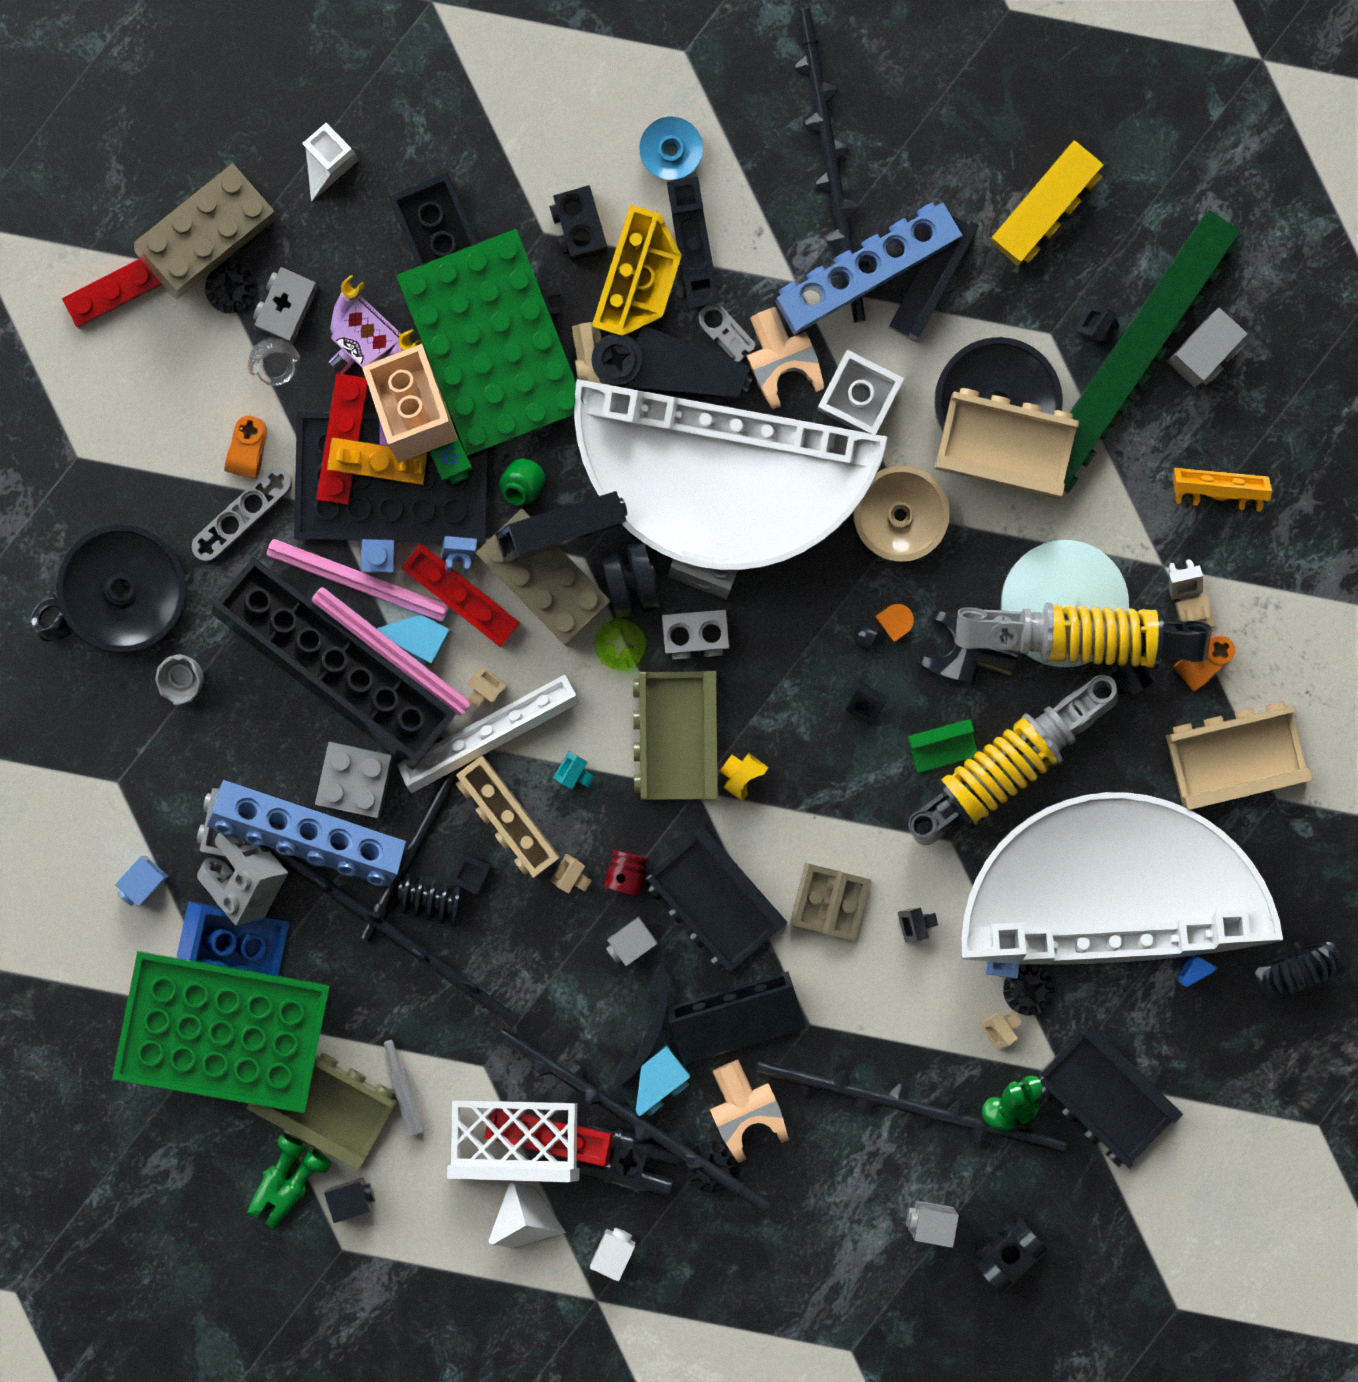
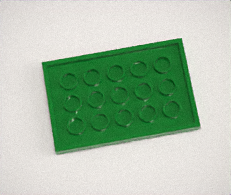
(490, 341)
(220, 1031)

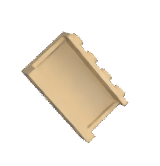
(1006, 443)
(1237, 756)

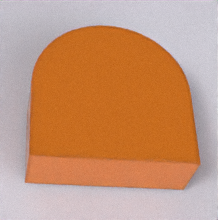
(896, 621)

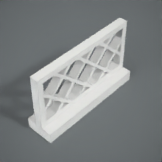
(513, 1169)

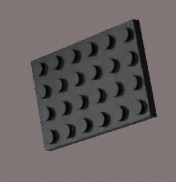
(382, 506)

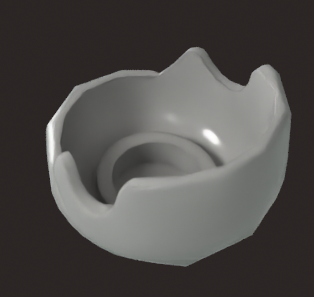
(179, 679)

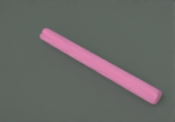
(357, 580)
(391, 651)

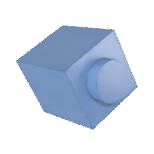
(378, 556)
(140, 881)

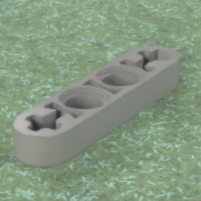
(245, 518)

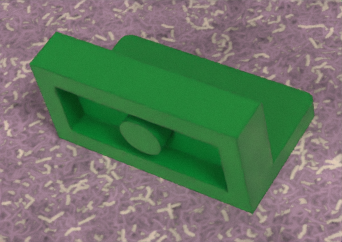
(942, 745)

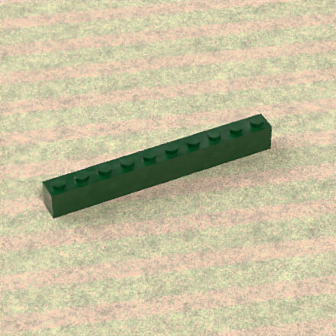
(1146, 336)

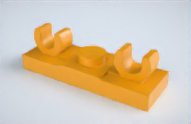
(374, 461)
(1221, 486)

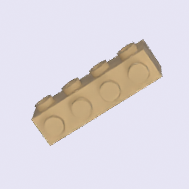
(508, 816)

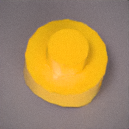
(740, 773)

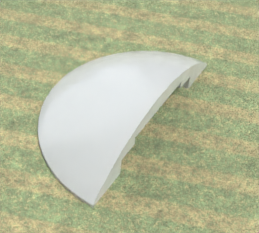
(720, 479)
(1115, 885)

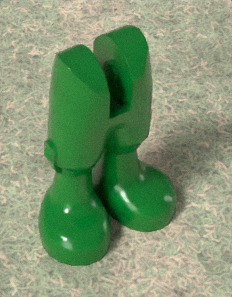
(1017, 1101)
(283, 1191)

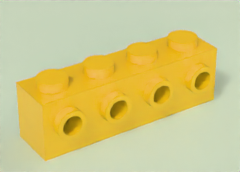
(1046, 203)

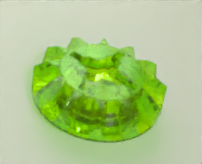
(633, 636)

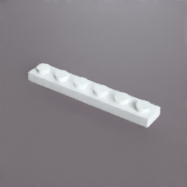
(491, 732)

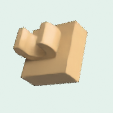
(1196, 610)
(485, 687)
(570, 874)
(1000, 1029)

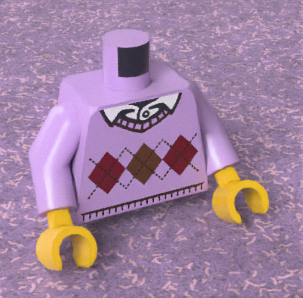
(363, 331)

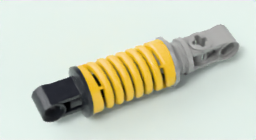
(1086, 633)
(1009, 759)

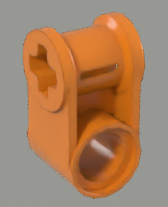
(246, 454)
(1198, 673)

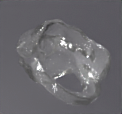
(265, 348)

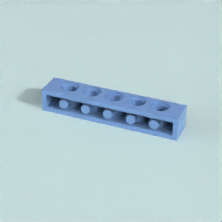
(942, 235)
(322, 828)

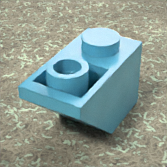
(418, 636)
(659, 1077)

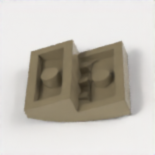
(830, 902)

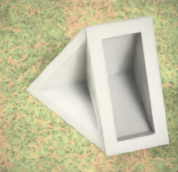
(327, 159)
(523, 1218)

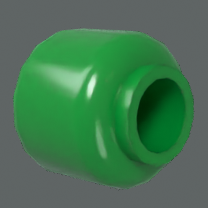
(522, 482)

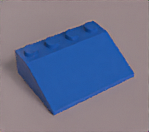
(215, 939)

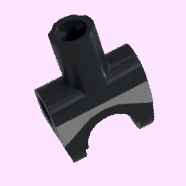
(963, 663)

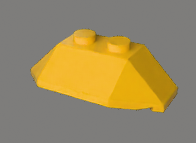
(638, 274)

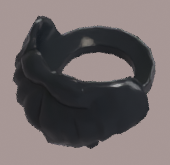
(57, 630)

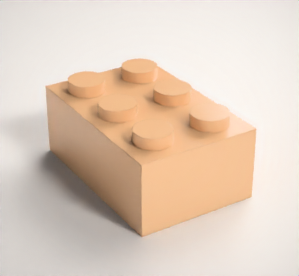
(409, 403)

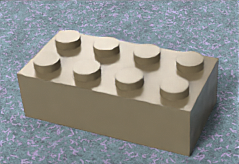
(204, 231)
(549, 586)

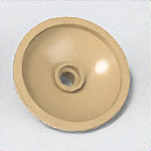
(925, 512)

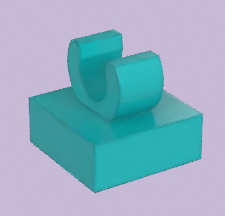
(572, 771)

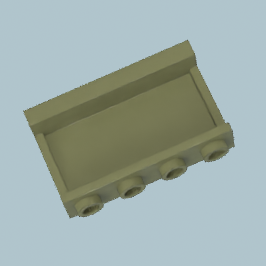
(676, 735)
(340, 1112)

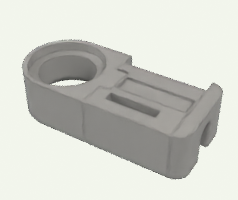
(729, 334)

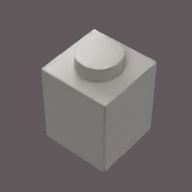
(630, 942)

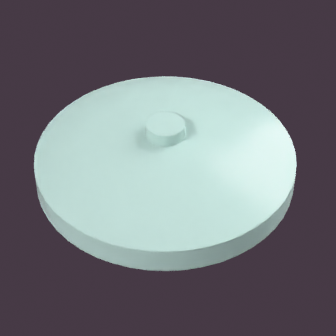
(1063, 575)

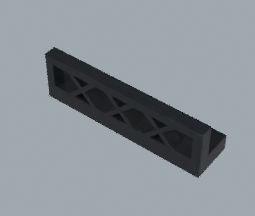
(930, 285)

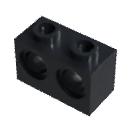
(586, 221)

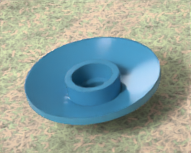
(668, 132)

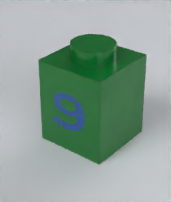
(452, 462)

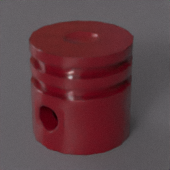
(629, 866)

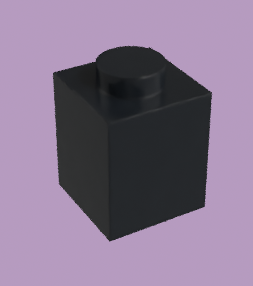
(349, 1199)

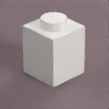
(613, 1253)

